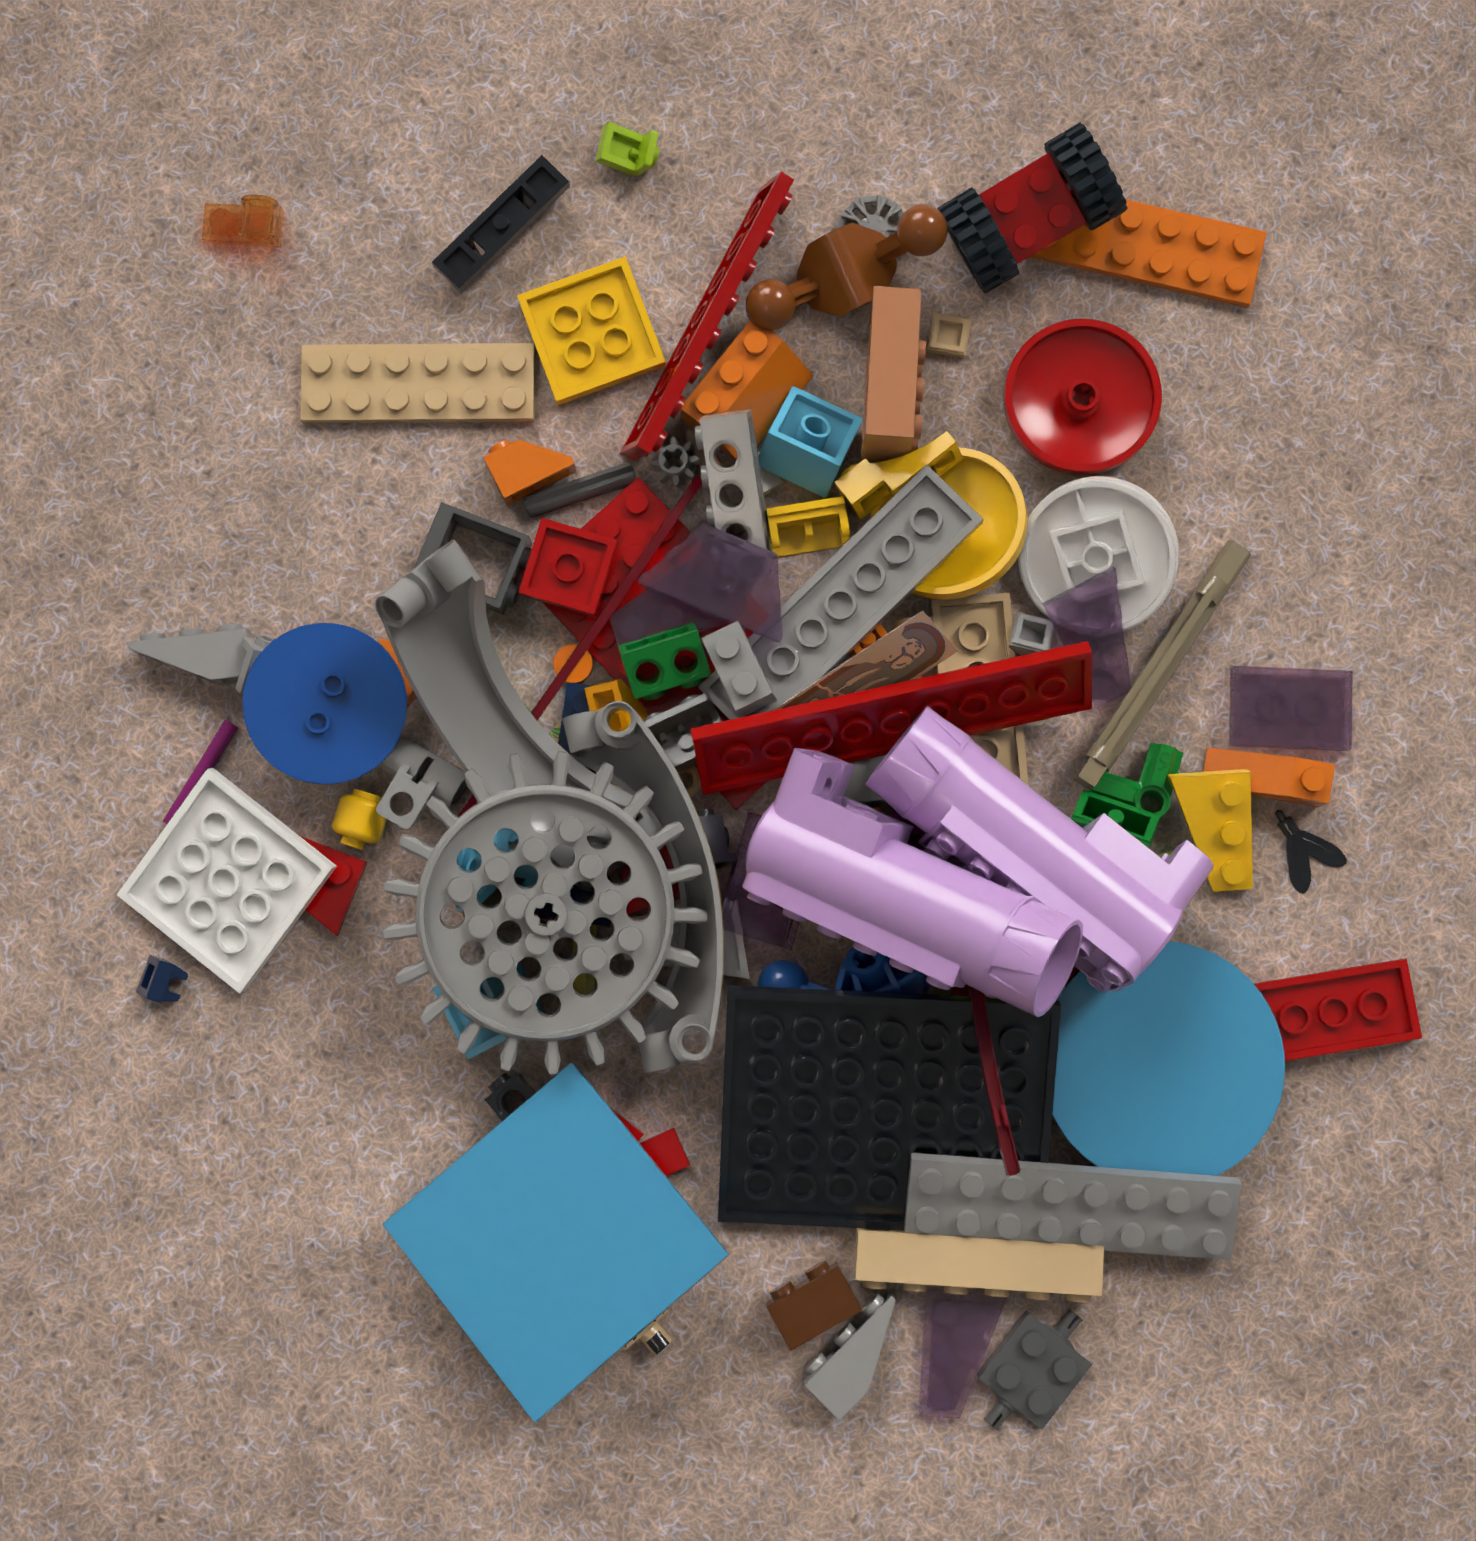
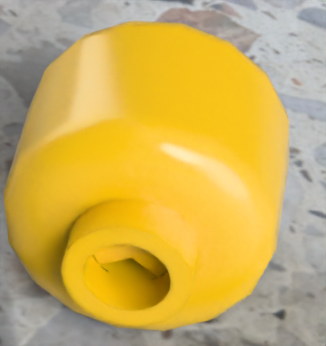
(358, 819)

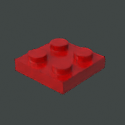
(568, 567)

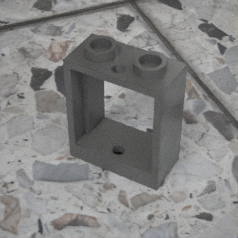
(442, 531)

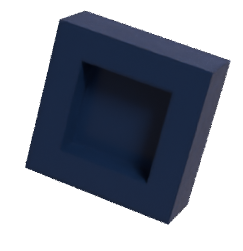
(156, 978)

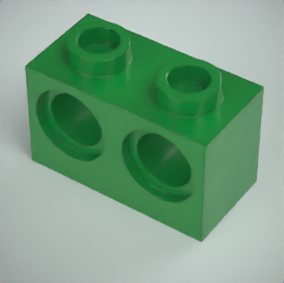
(661, 651)

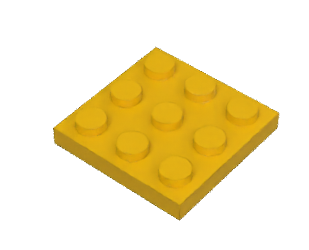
(591, 330)

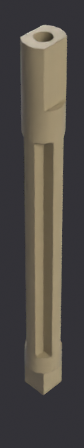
(1162, 664)

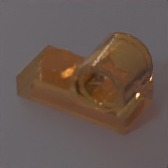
(252, 223)

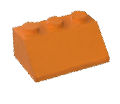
(752, 375)

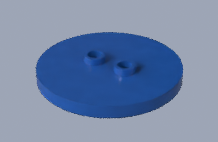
(324, 703)

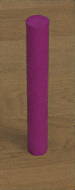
(207, 761)

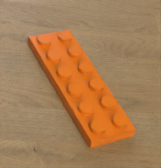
(1167, 252)

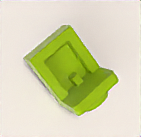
(627, 149)

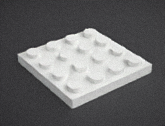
(226, 880)

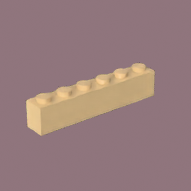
(978, 1263)

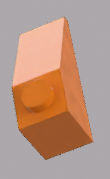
(1278, 776)

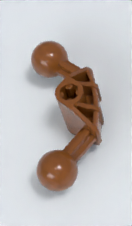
(845, 266)

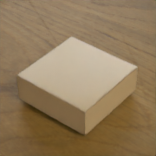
(949, 335)

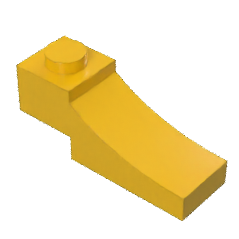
(871, 484)

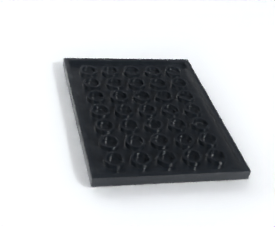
(847, 1084)

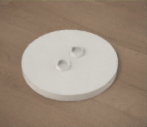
(1095, 527)

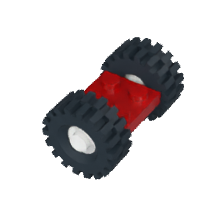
(1034, 207)

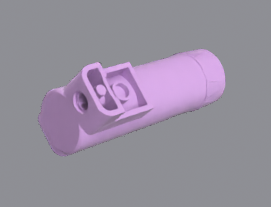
(1011, 835)
(863, 881)

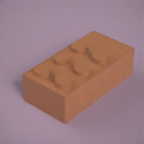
(893, 375)

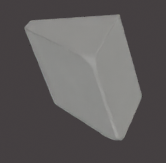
(1031, 634)

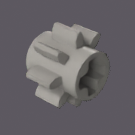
(673, 472)

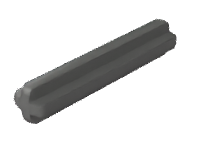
(579, 490)

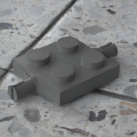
(1033, 1370)

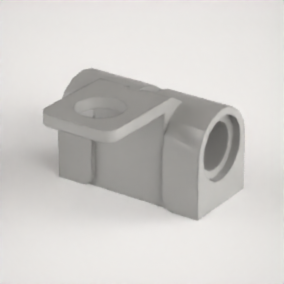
(420, 776)

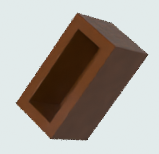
(812, 1304)

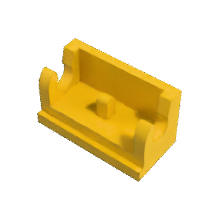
(808, 526)

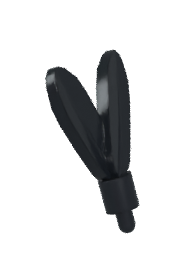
(1300, 845)

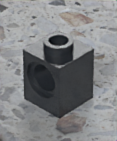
(501, 1087)

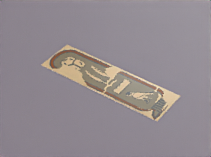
(892, 659)

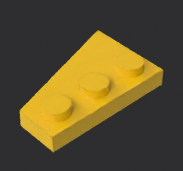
(1220, 823)

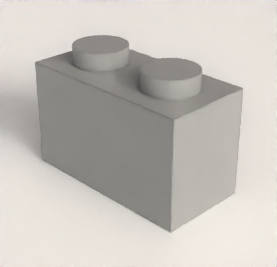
(739, 669)

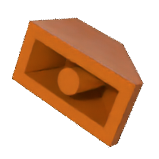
(525, 468)

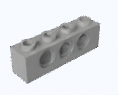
(738, 431)

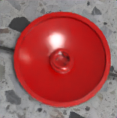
(1082, 396)

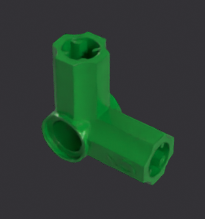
(1153, 780)

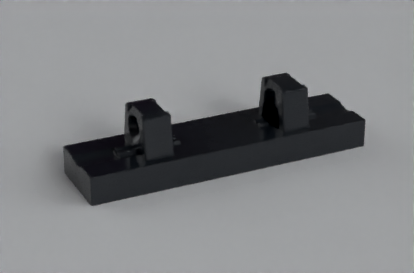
(501, 223)

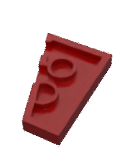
(337, 893)

